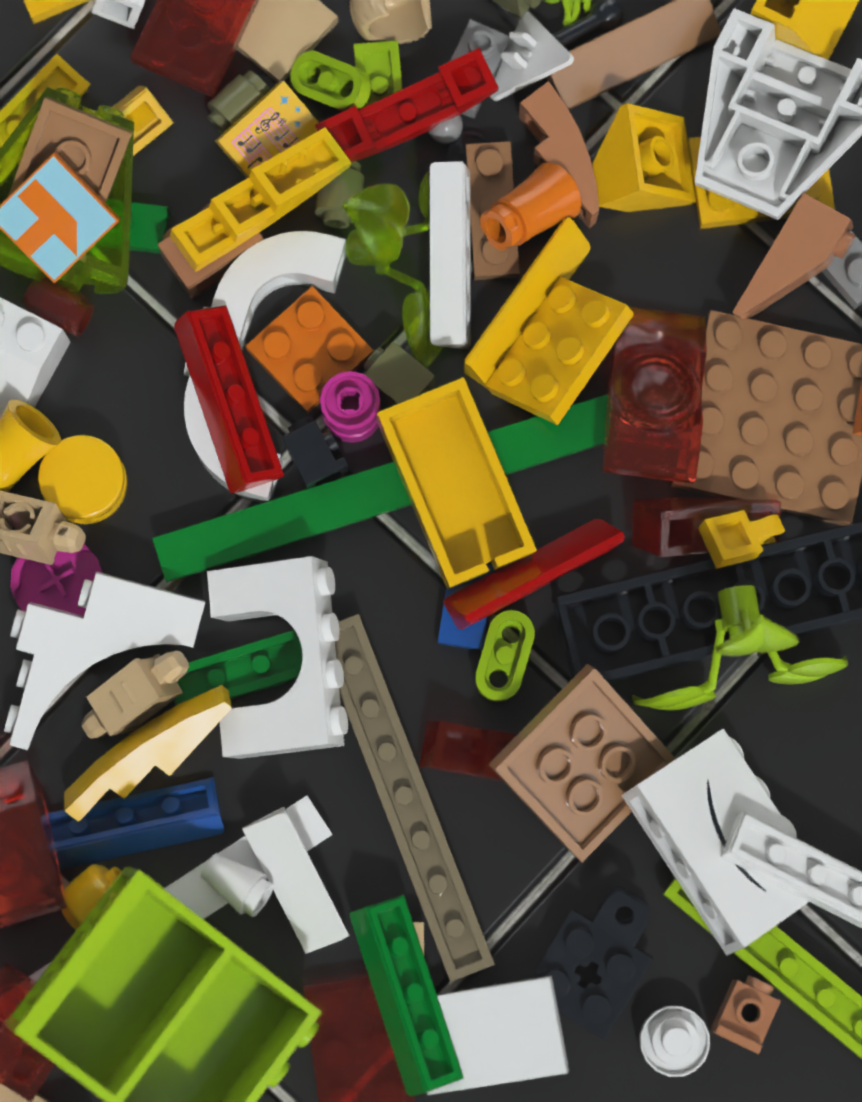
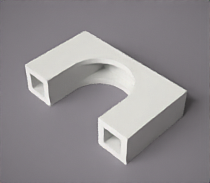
(311, 710)

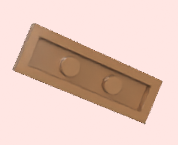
(489, 180)

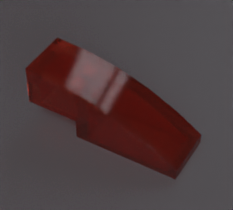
(462, 749)

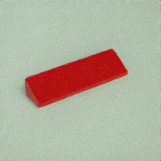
(228, 398)
(532, 572)

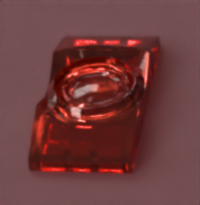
(656, 397)

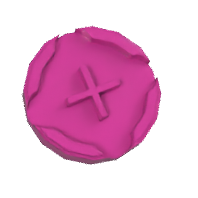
(54, 584)

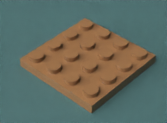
(780, 418)

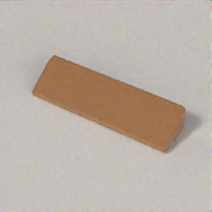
(635, 49)

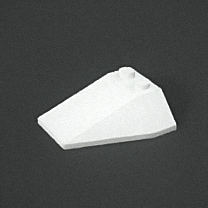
(773, 117)

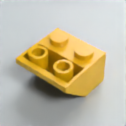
(807, 23)

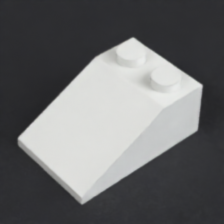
(27, 354)

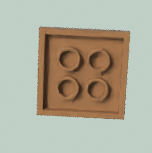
(580, 761)

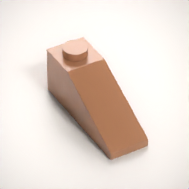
(801, 251)

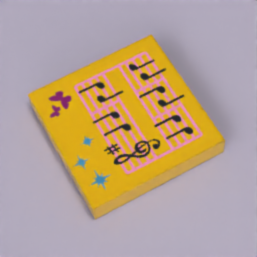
(267, 129)

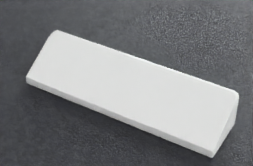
(450, 255)

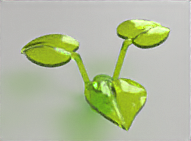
(380, 226)

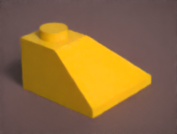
(644, 162)

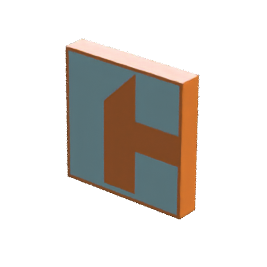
(55, 217)

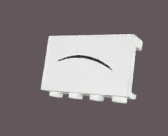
(689, 818)

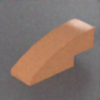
(561, 144)

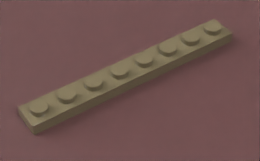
(408, 806)

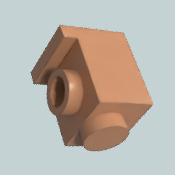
(730, 1022)

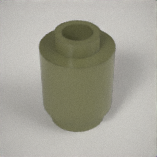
(236, 100)
(336, 193)

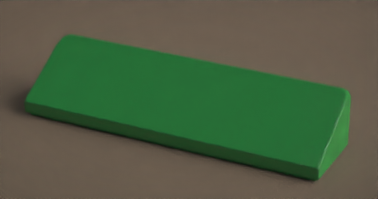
(406, 996)

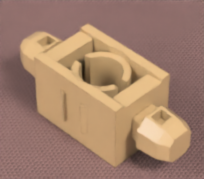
(36, 542)
(134, 694)

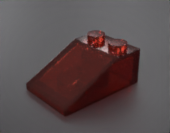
(28, 857)

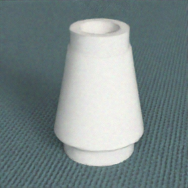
(238, 884)

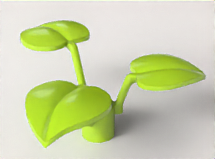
(748, 634)

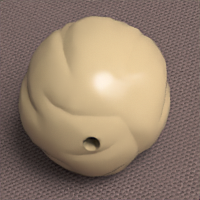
(391, 19)

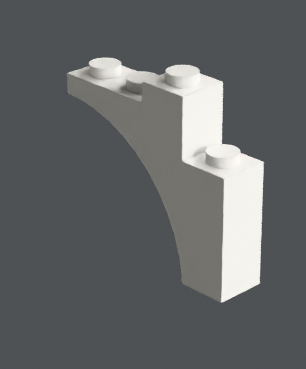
(64, 644)

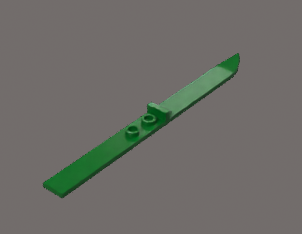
(361, 496)

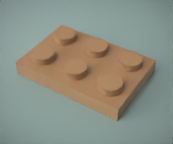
(83, 141)

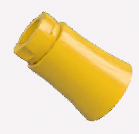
(24, 440)

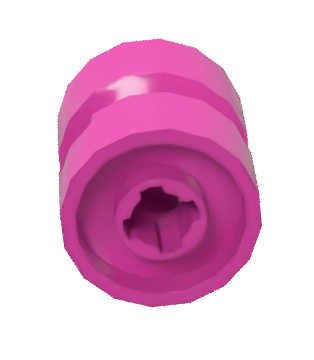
(350, 406)

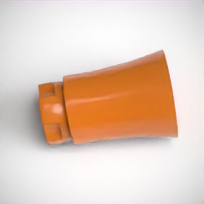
(532, 207)

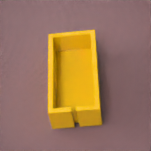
(455, 483)

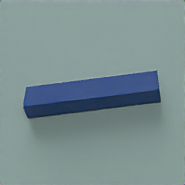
(138, 823)

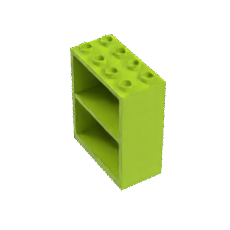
(162, 1005)

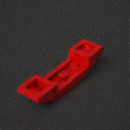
(413, 109)

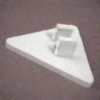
(529, 57)

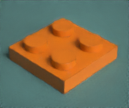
(308, 348)

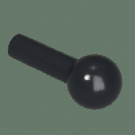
(602, 17)

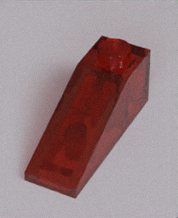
(671, 524)

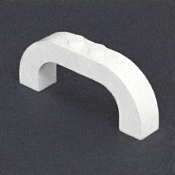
(268, 265)

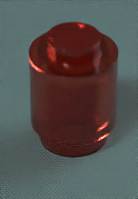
(59, 305)

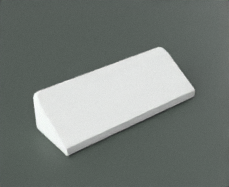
(295, 881)

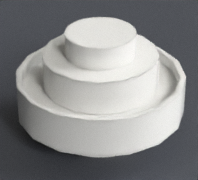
(674, 1041)

